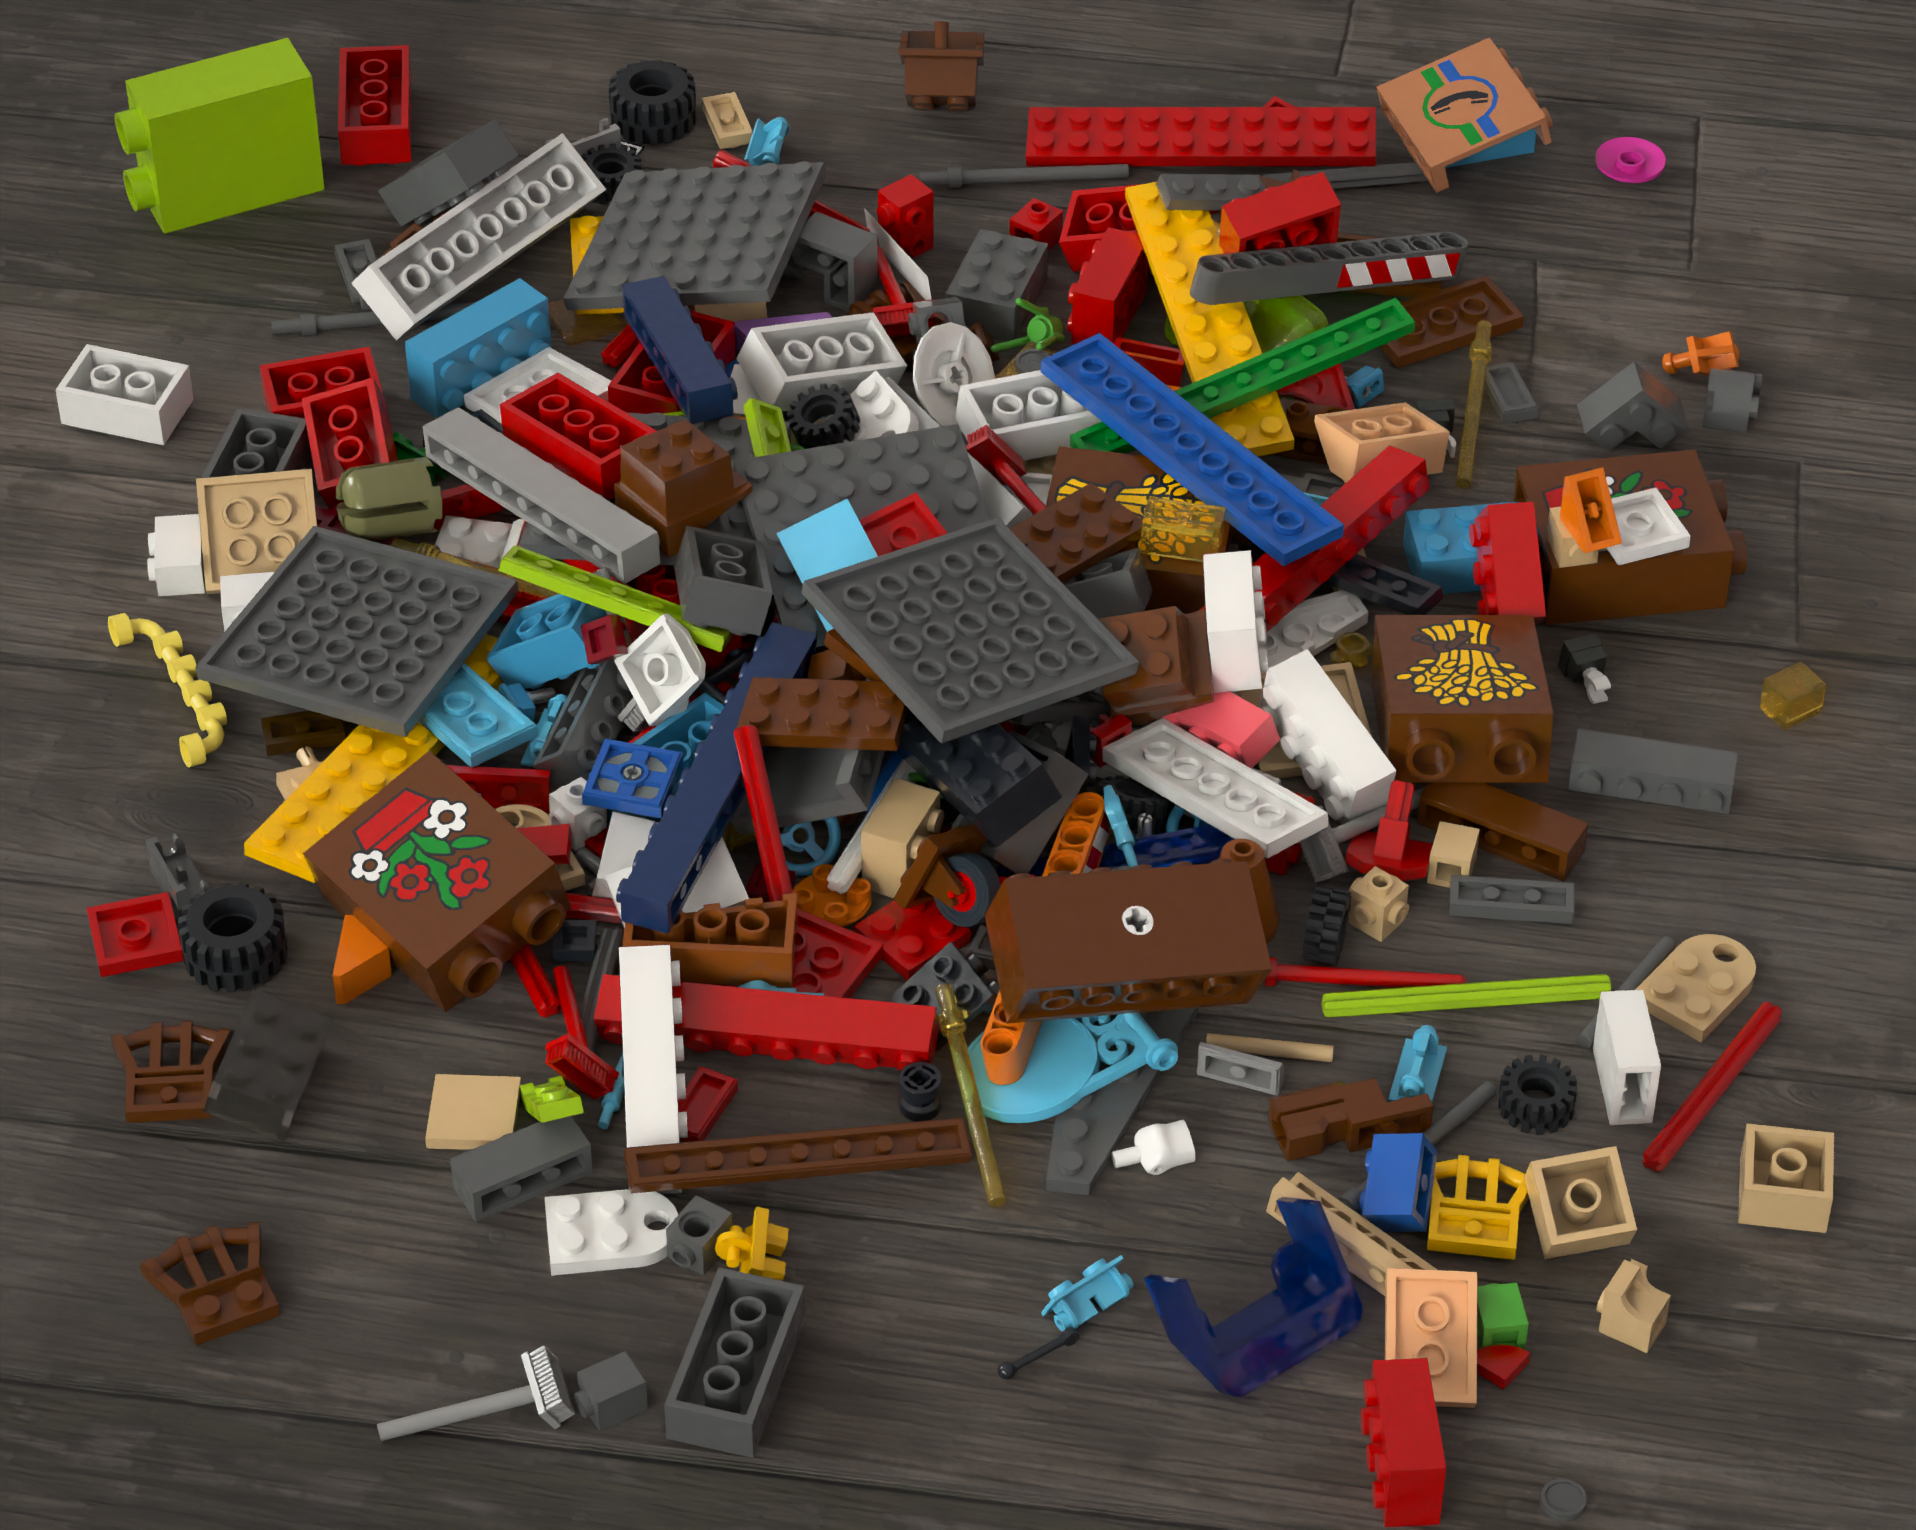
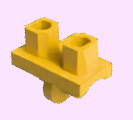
(750, 1246)

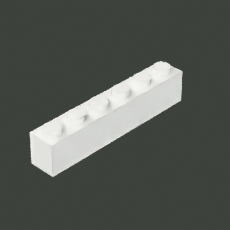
(651, 1047)

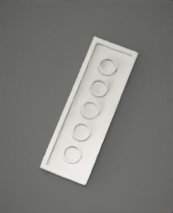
(1215, 787)

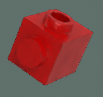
(1038, 222)

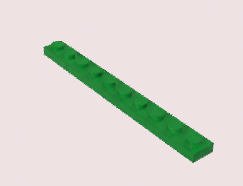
(1275, 369)

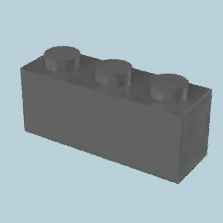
(520, 1166)

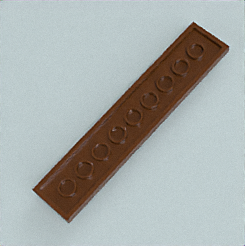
(1063, 537)

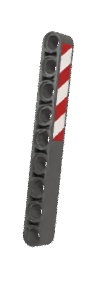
(1328, 267)

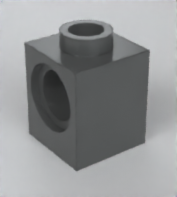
(694, 1234)

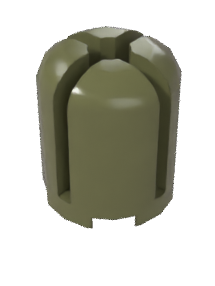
(388, 500)

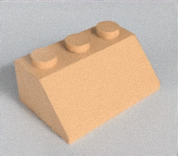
(1360, 435)

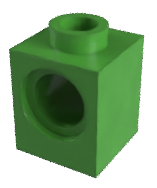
(1501, 1316)

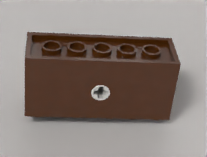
(1127, 940)

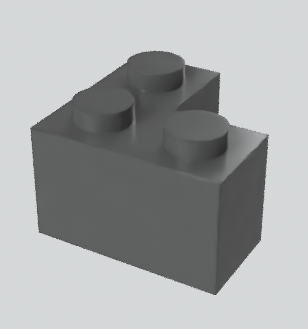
(842, 255)
(1632, 404)

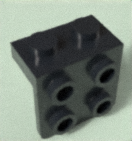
(965, 975)

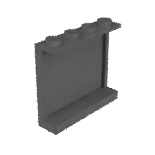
(815, 784)

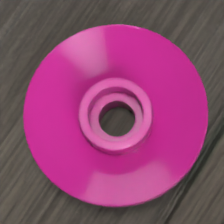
(1630, 159)

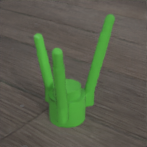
(1042, 329)

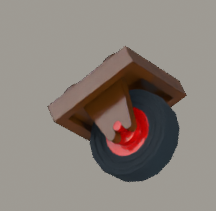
(952, 875)

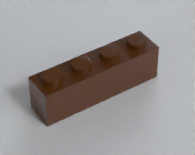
(1508, 825)

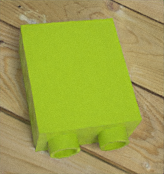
(221, 136)

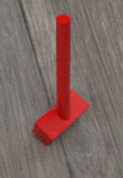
(895, 316)
(1003, 465)
(570, 1052)

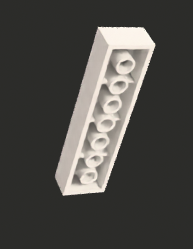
(478, 236)

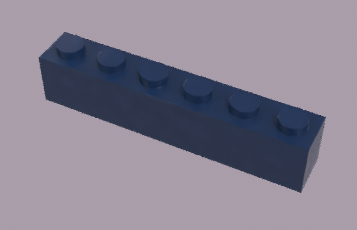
(679, 350)

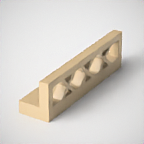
(1362, 1244)

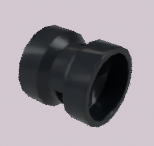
(920, 1091)

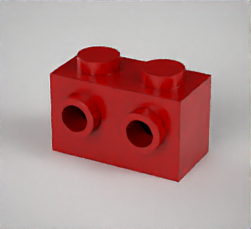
(908, 214)

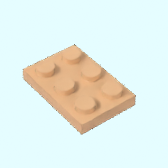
(1435, 1319)

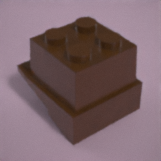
(941, 67)
(677, 481)
(1172, 664)

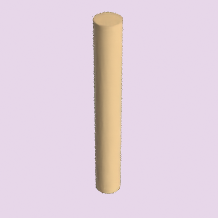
(1273, 1048)

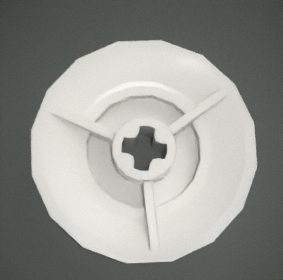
(942, 363)

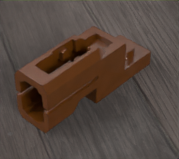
(1340, 1111)

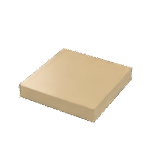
(471, 1110)

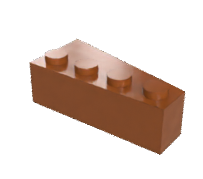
(730, 942)

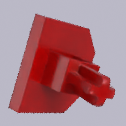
(1391, 846)

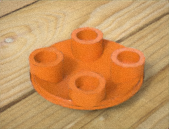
(837, 908)

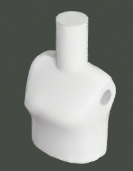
(1158, 1148)

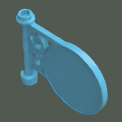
(1067, 1065)

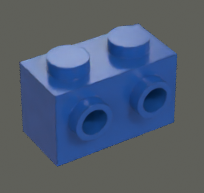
(1399, 1182)

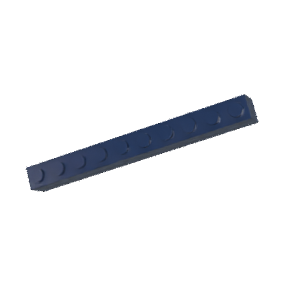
(706, 794)

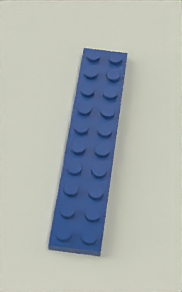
(1192, 449)

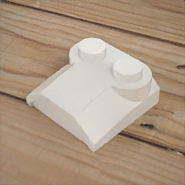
(662, 669)

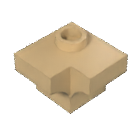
(1632, 1307)

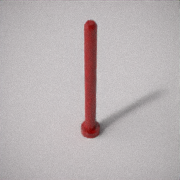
(1355, 976)

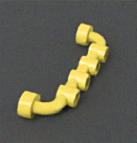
(182, 671)

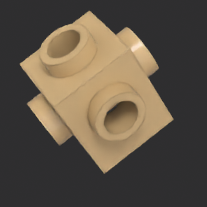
(1378, 903)

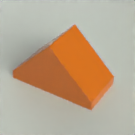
(1589, 511)
(360, 961)

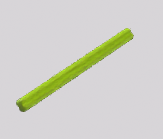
(1464, 995)

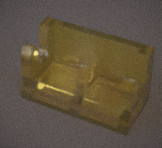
(1181, 529)

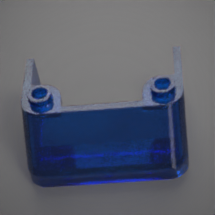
(1300, 1317)

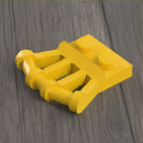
(1475, 1225)

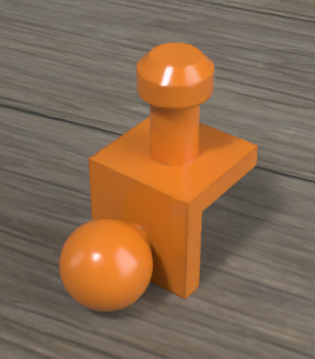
(1704, 354)

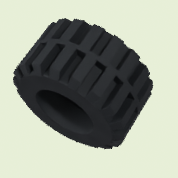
(653, 102)
(233, 937)

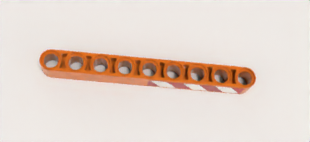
(1077, 850)

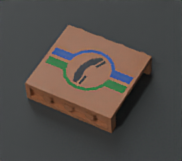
(1460, 108)

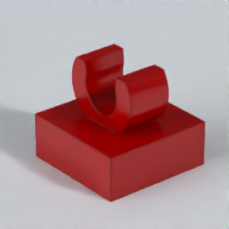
(1107, 732)

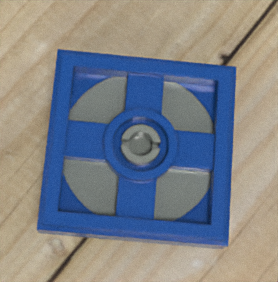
(632, 778)

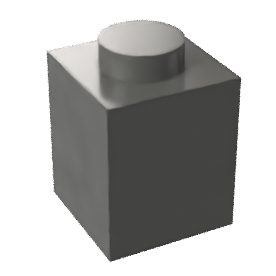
(611, 1391)

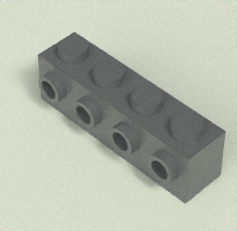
(584, 724)
(1653, 771)

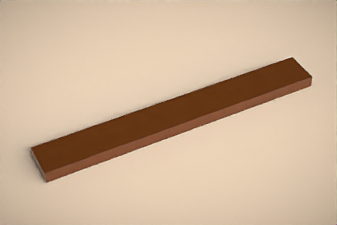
(797, 1155)

